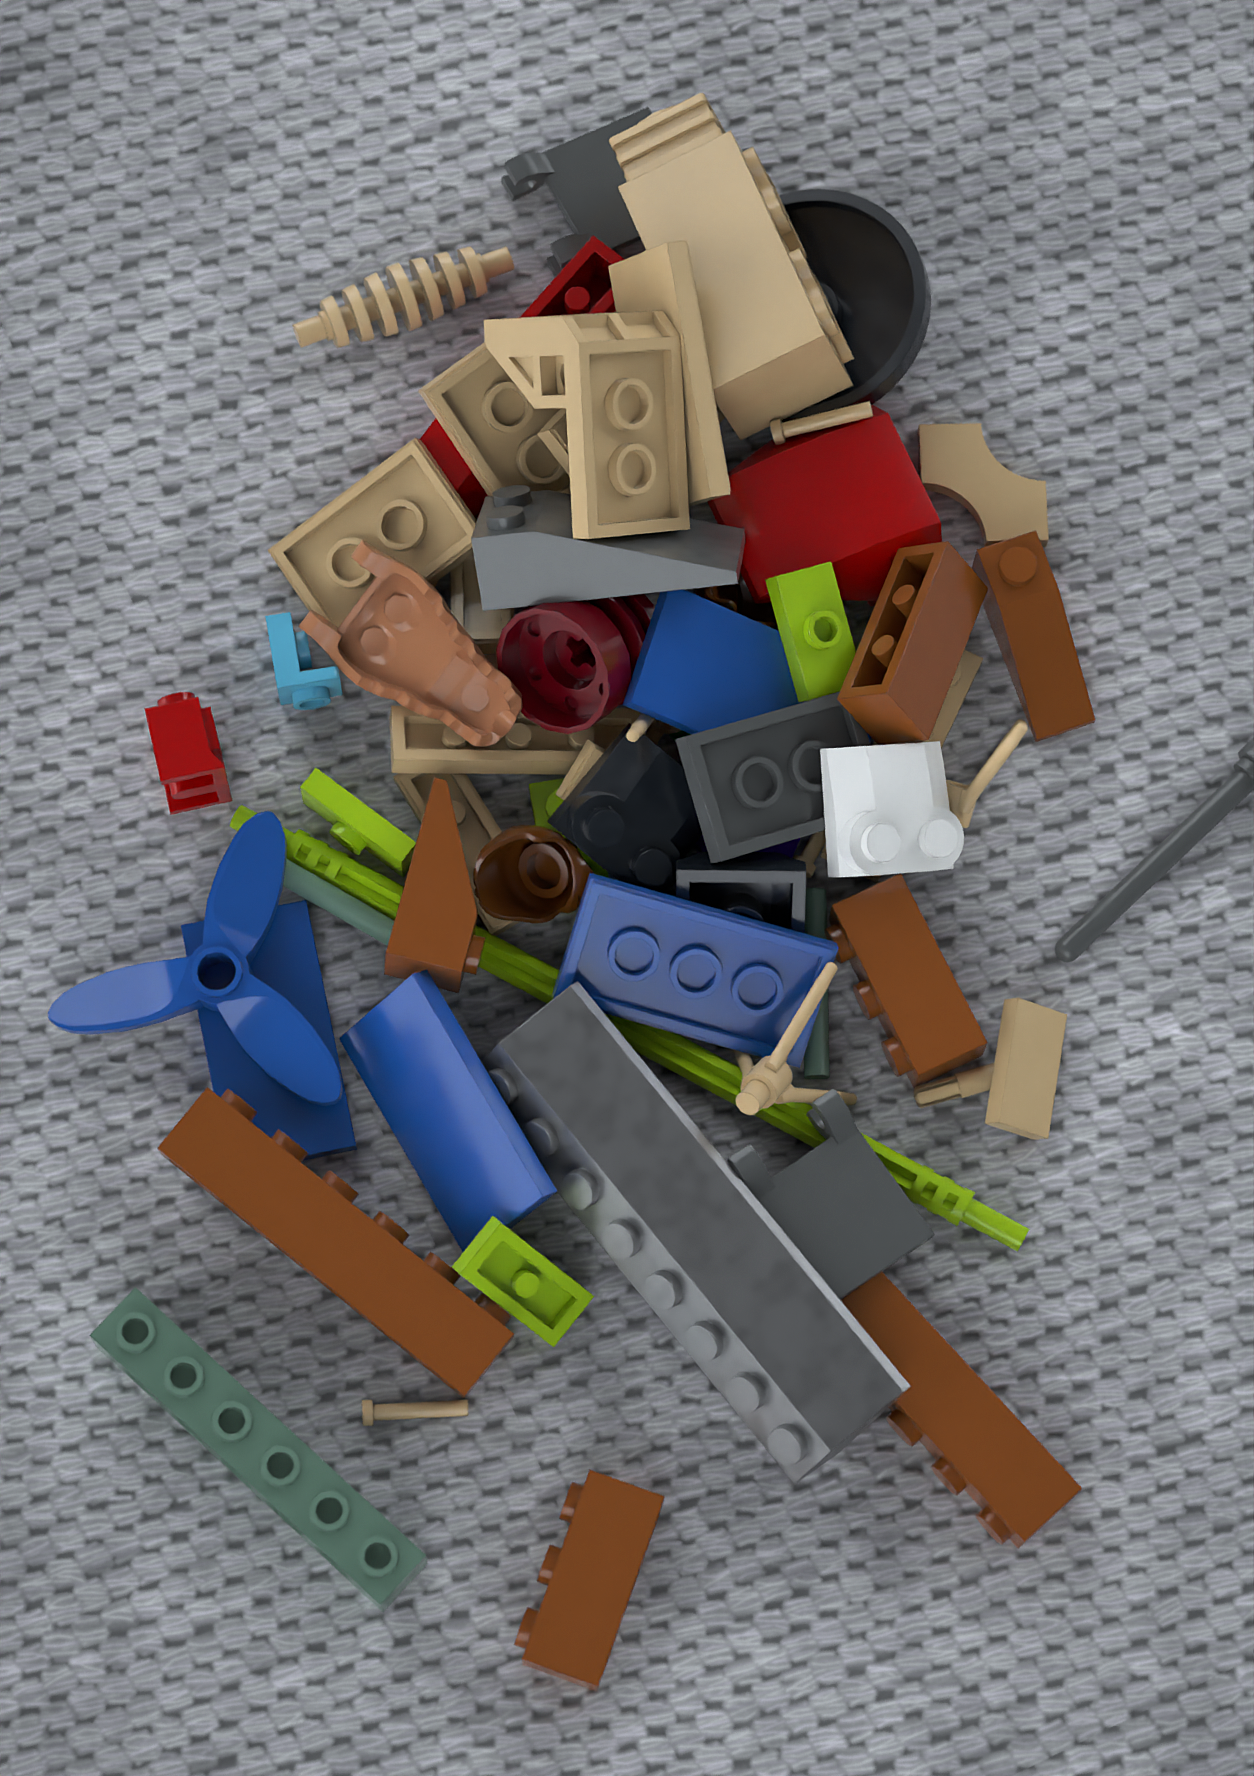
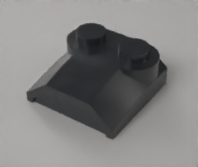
(632, 814)
(750, 885)

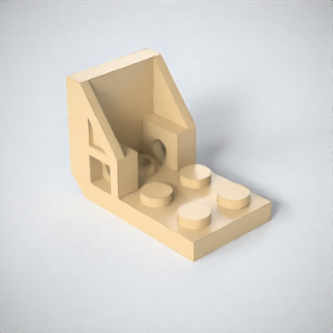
(622, 412)

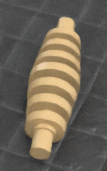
(403, 296)

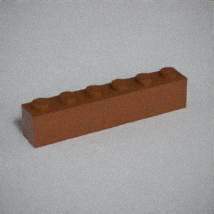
(337, 1242)
(962, 1420)

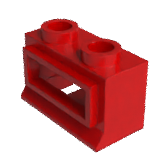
(187, 753)

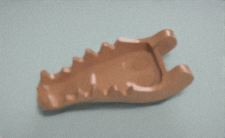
(415, 651)

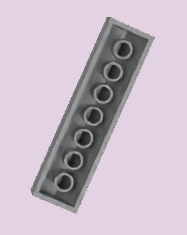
(691, 1235)

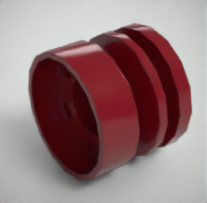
(574, 658)

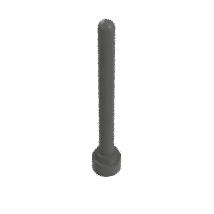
(1160, 859)

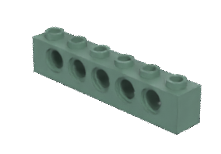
(259, 1449)

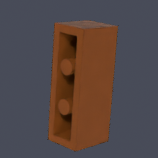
(913, 643)
(905, 982)
(589, 1579)

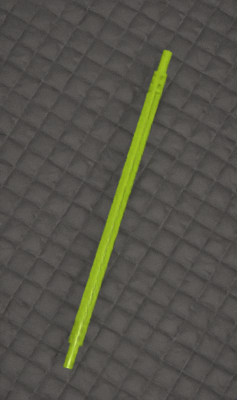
(666, 1048)

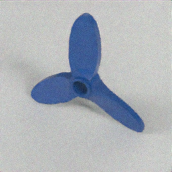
(234, 928)

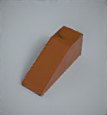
(1034, 635)
(437, 904)

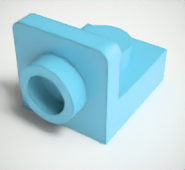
(290, 655)

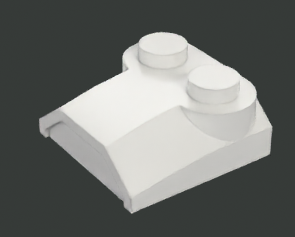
(888, 810)

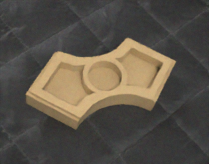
(962, 467)

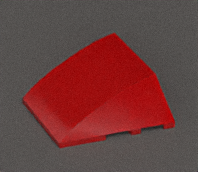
(828, 498)

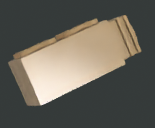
(759, 303)

